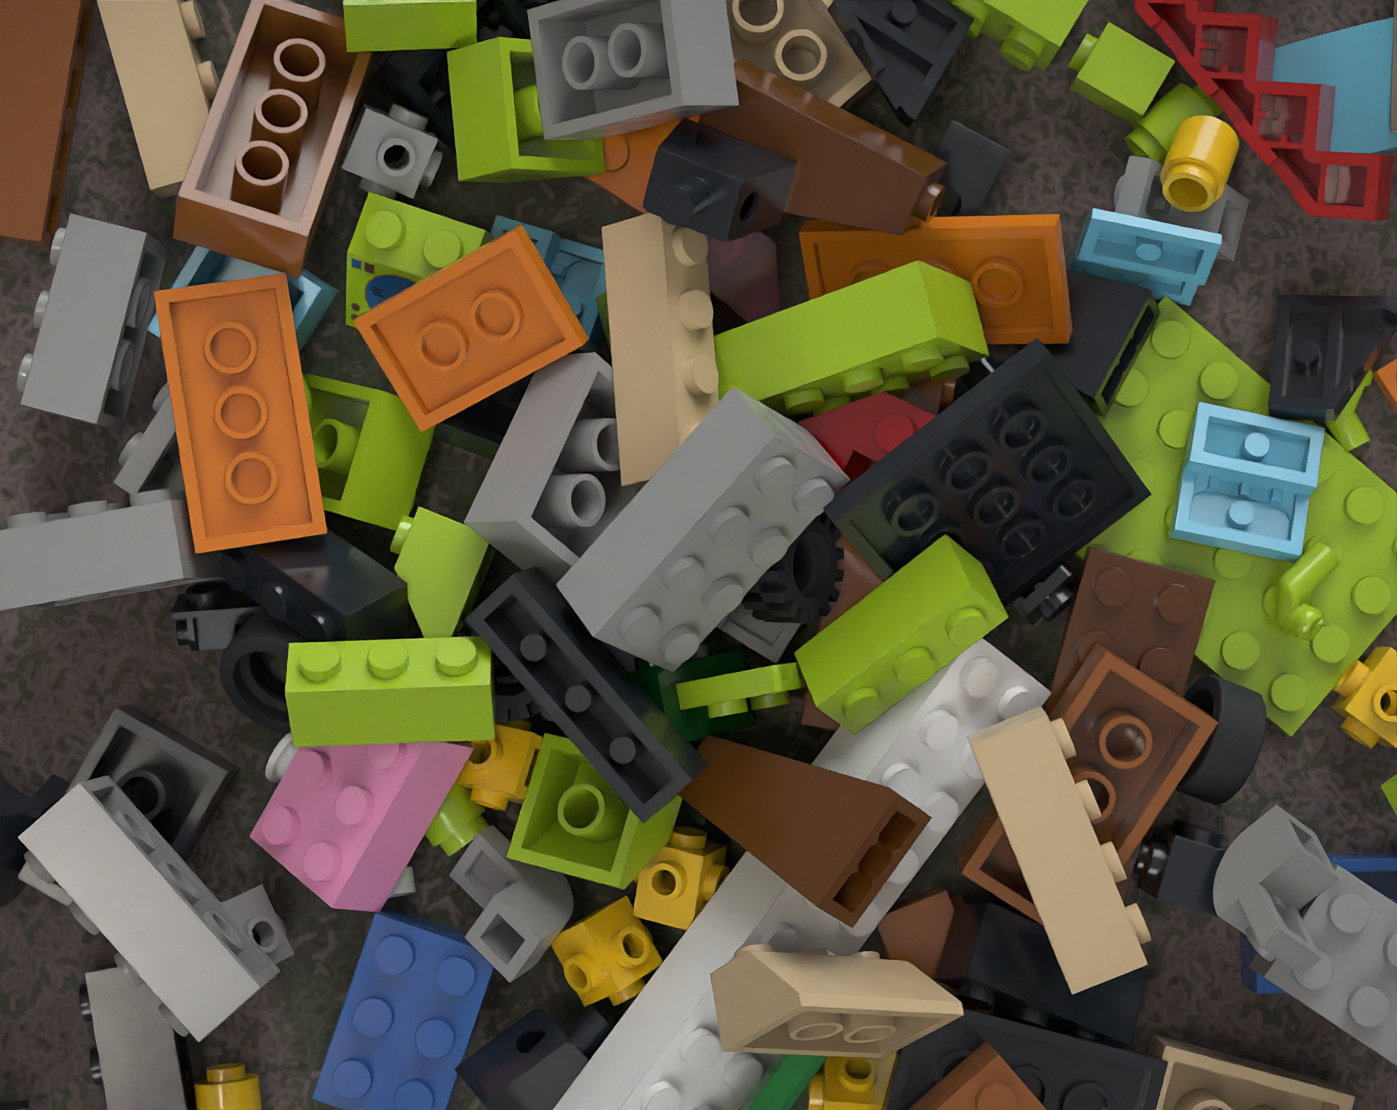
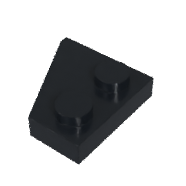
(902, 45)
(1325, 351)

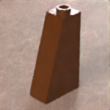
(844, 164)
(807, 824)

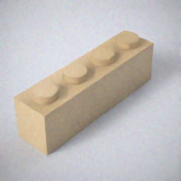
(161, 82)
(658, 339)
(1058, 850)

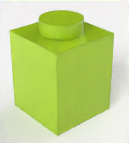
(1119, 72)

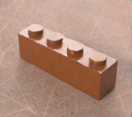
(39, 100)

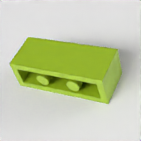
(900, 635)
(390, 691)

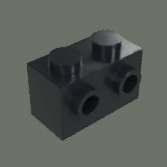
(1181, 865)

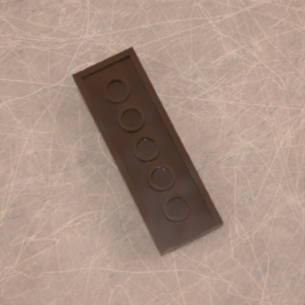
(1141, 615)

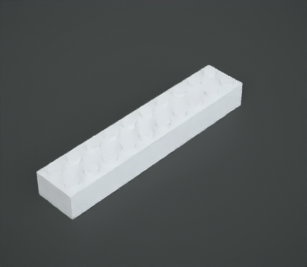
(669, 1039)

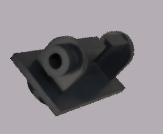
(211, 615)

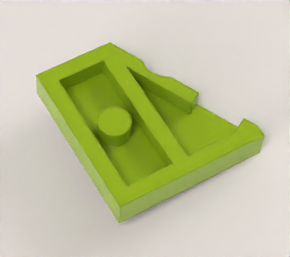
(728, 692)

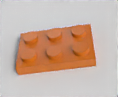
(471, 328)

